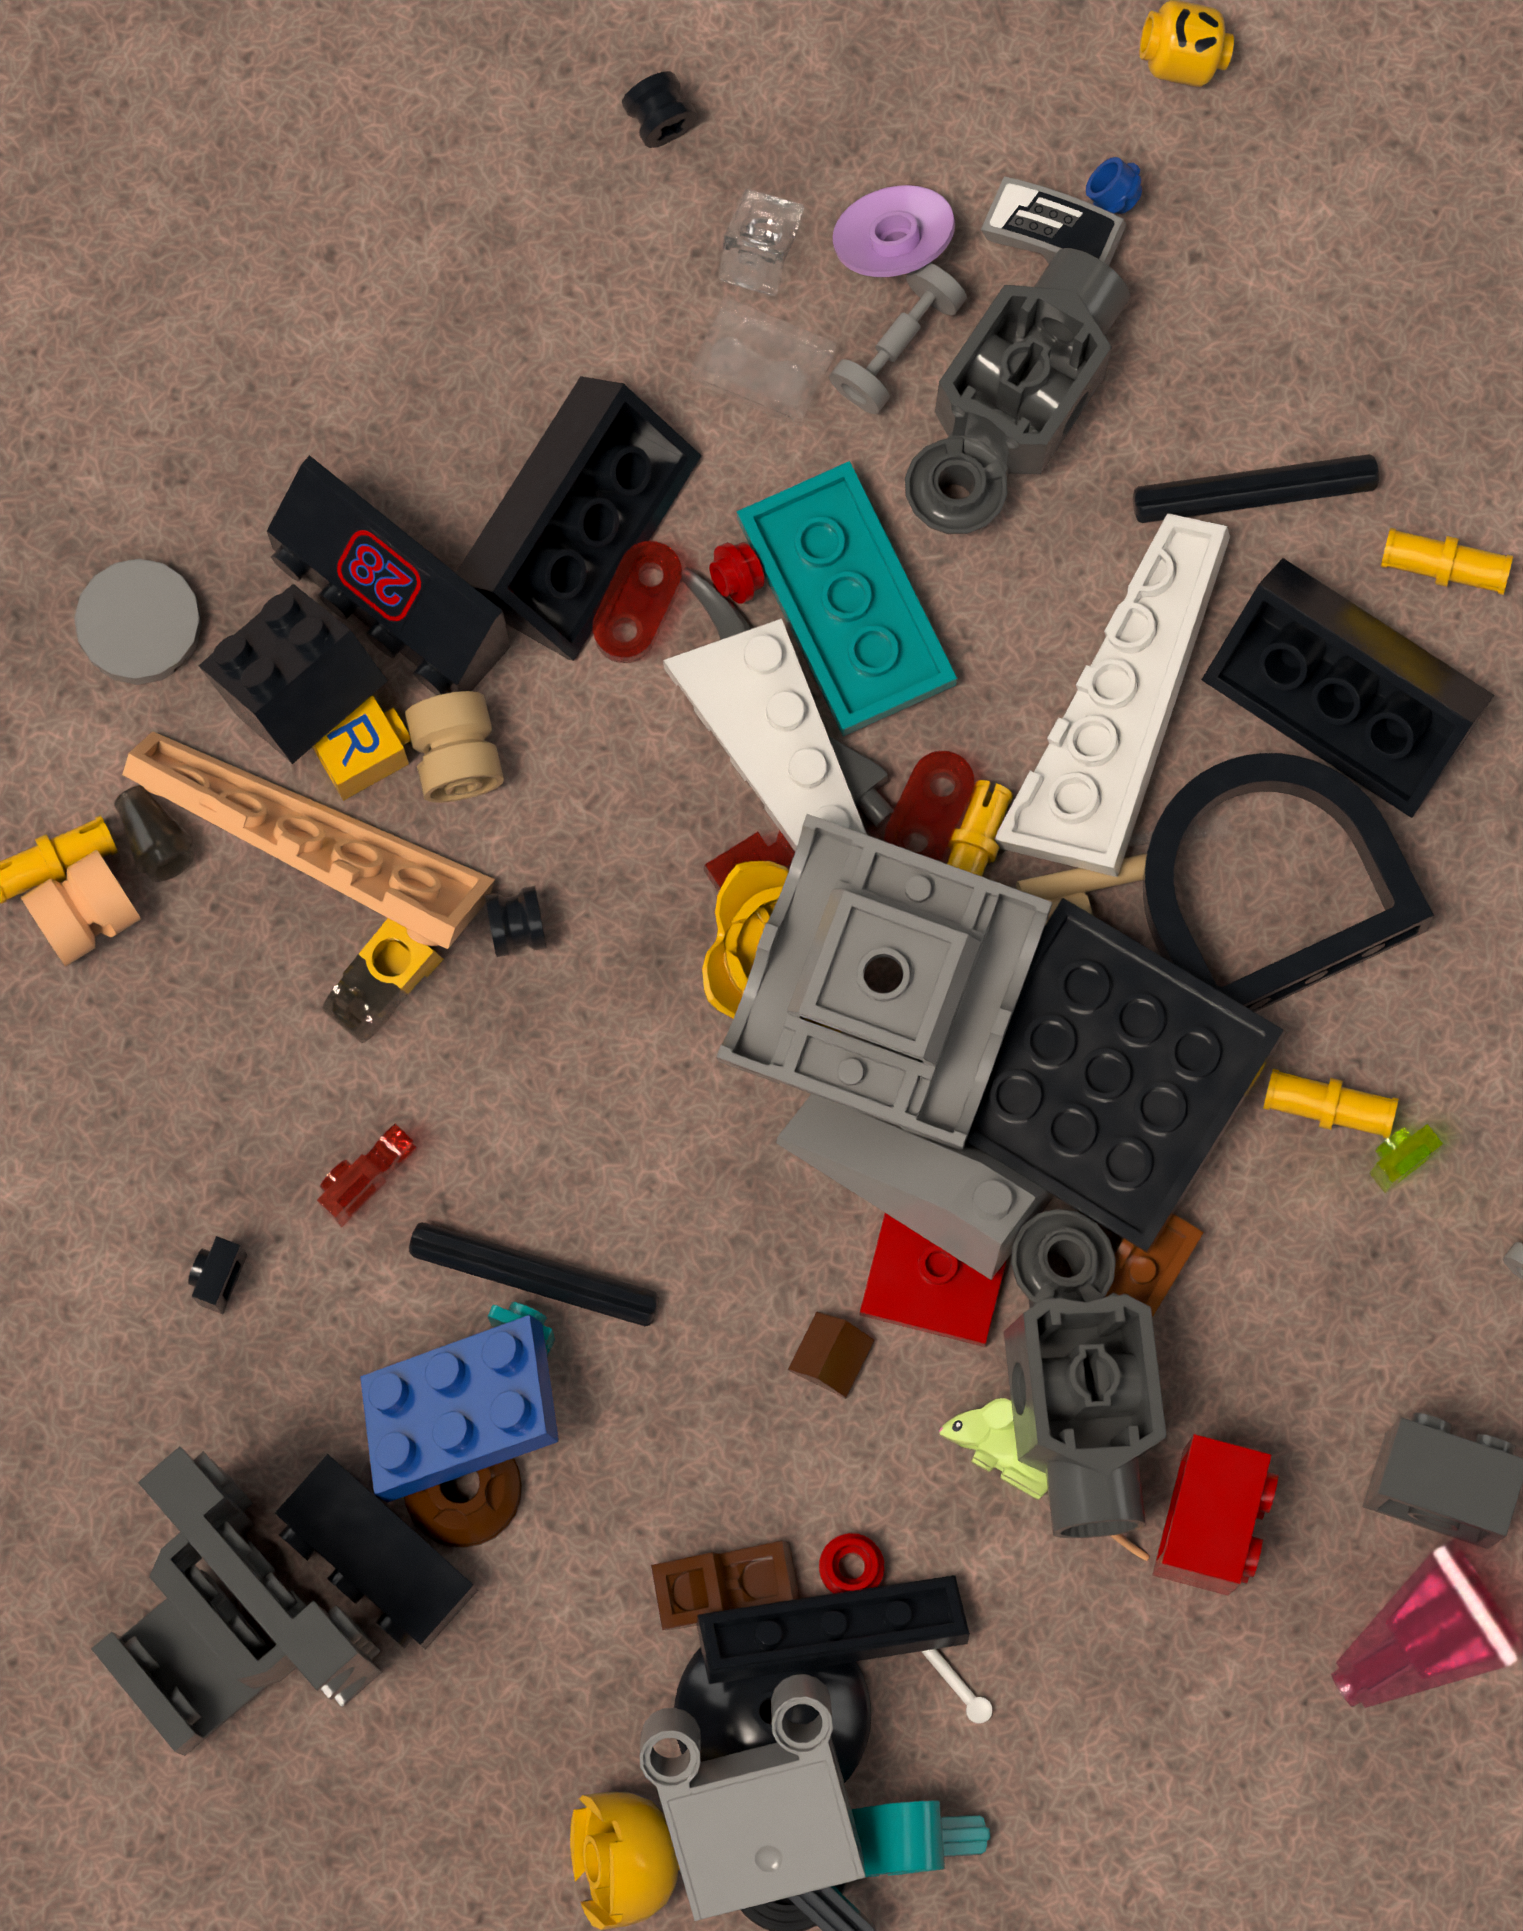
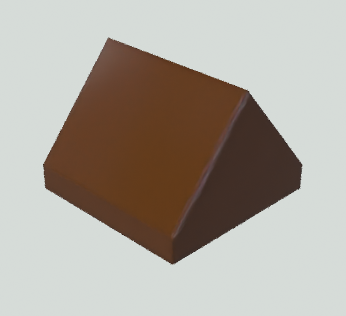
(831, 1354)

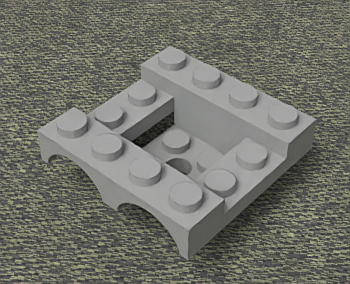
(962, 964)

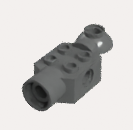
(1016, 389)
(1082, 1378)

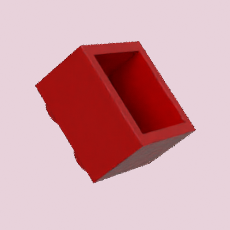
(1214, 1514)

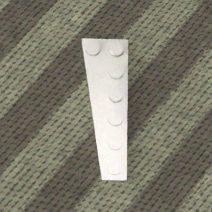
(1103, 751)

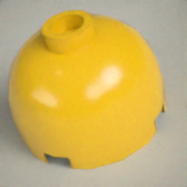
(625, 1856)

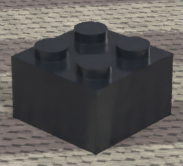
(293, 673)

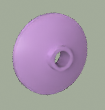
(893, 231)

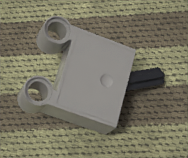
(763, 1817)

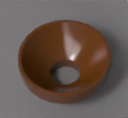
(473, 1521)

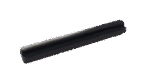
(1256, 488)
(533, 1274)

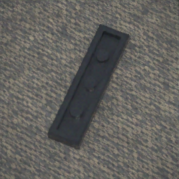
(832, 1629)

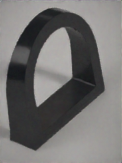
(1404, 903)

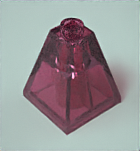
(1429, 1634)

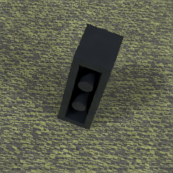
(373, 1554)

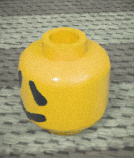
(1185, 43)

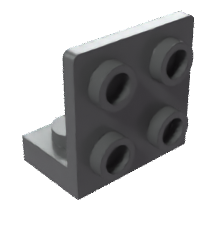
(175, 1676)

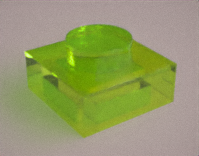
(1403, 1155)

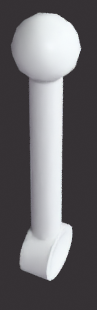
(977, 1708)

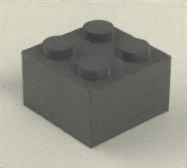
(1446, 1480)

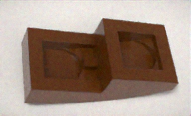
(723, 1582)

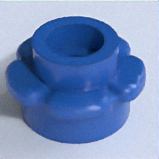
(1115, 186)

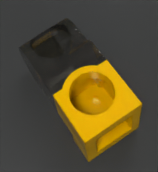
(379, 981)

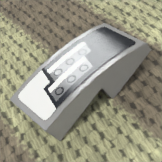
(1049, 221)

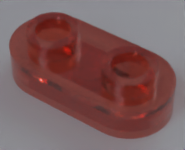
(636, 603)
(929, 814)

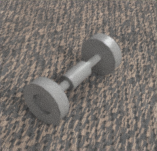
(859, 384)

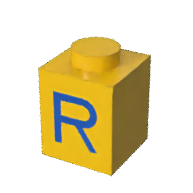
(363, 748)

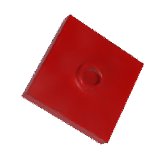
(927, 1287)

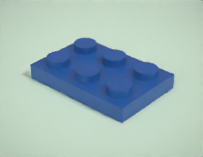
(459, 1409)

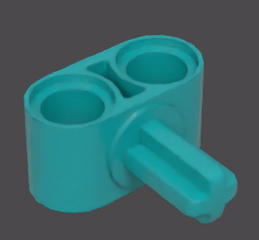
(915, 1837)

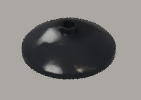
(732, 1720)

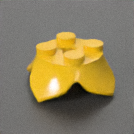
(740, 915)

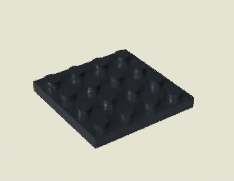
(1116, 1076)

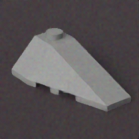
(944, 1194)

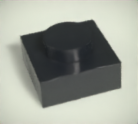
(216, 1274)

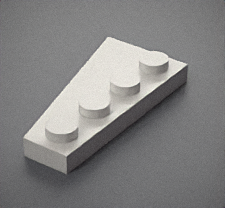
(769, 725)

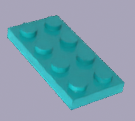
(846, 598)

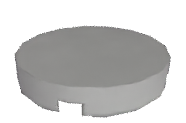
(138, 621)

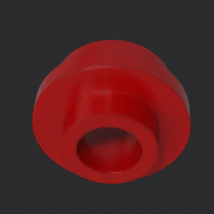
(736, 571)
(851, 1545)

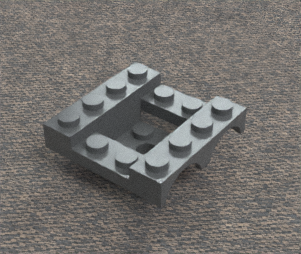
(211, 1523)

